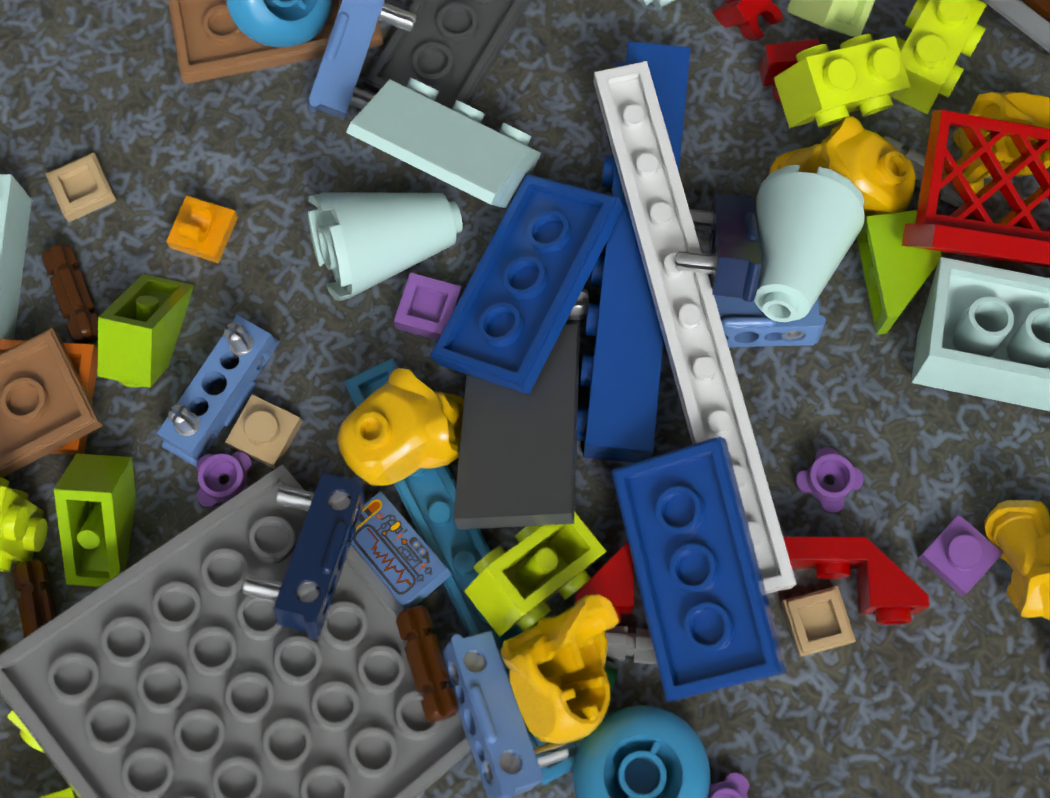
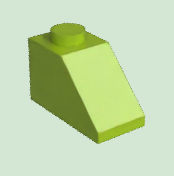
(892, 270)
(142, 330)
(95, 517)

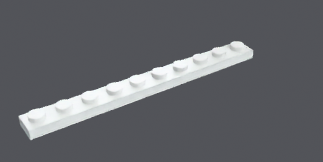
(685, 300)

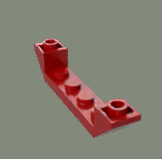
(880, 582)

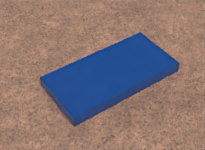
(527, 283)
(697, 570)

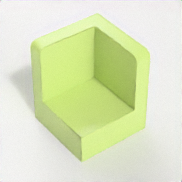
(838, 15)

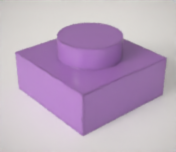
(426, 306)
(960, 555)

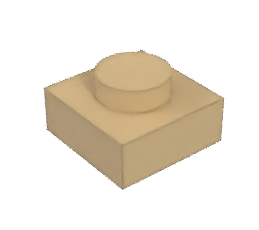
(264, 431)

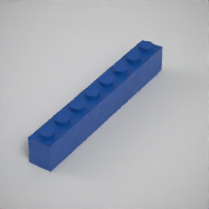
(625, 323)

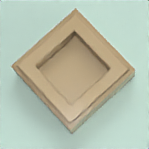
(81, 187)
(818, 621)

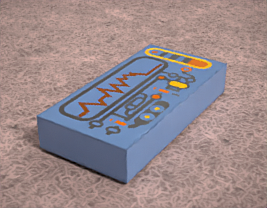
(397, 553)

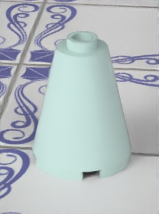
(378, 235)
(803, 235)

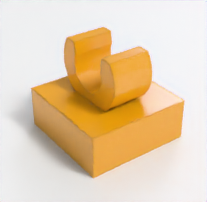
(202, 229)

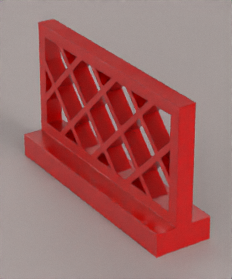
(982, 236)

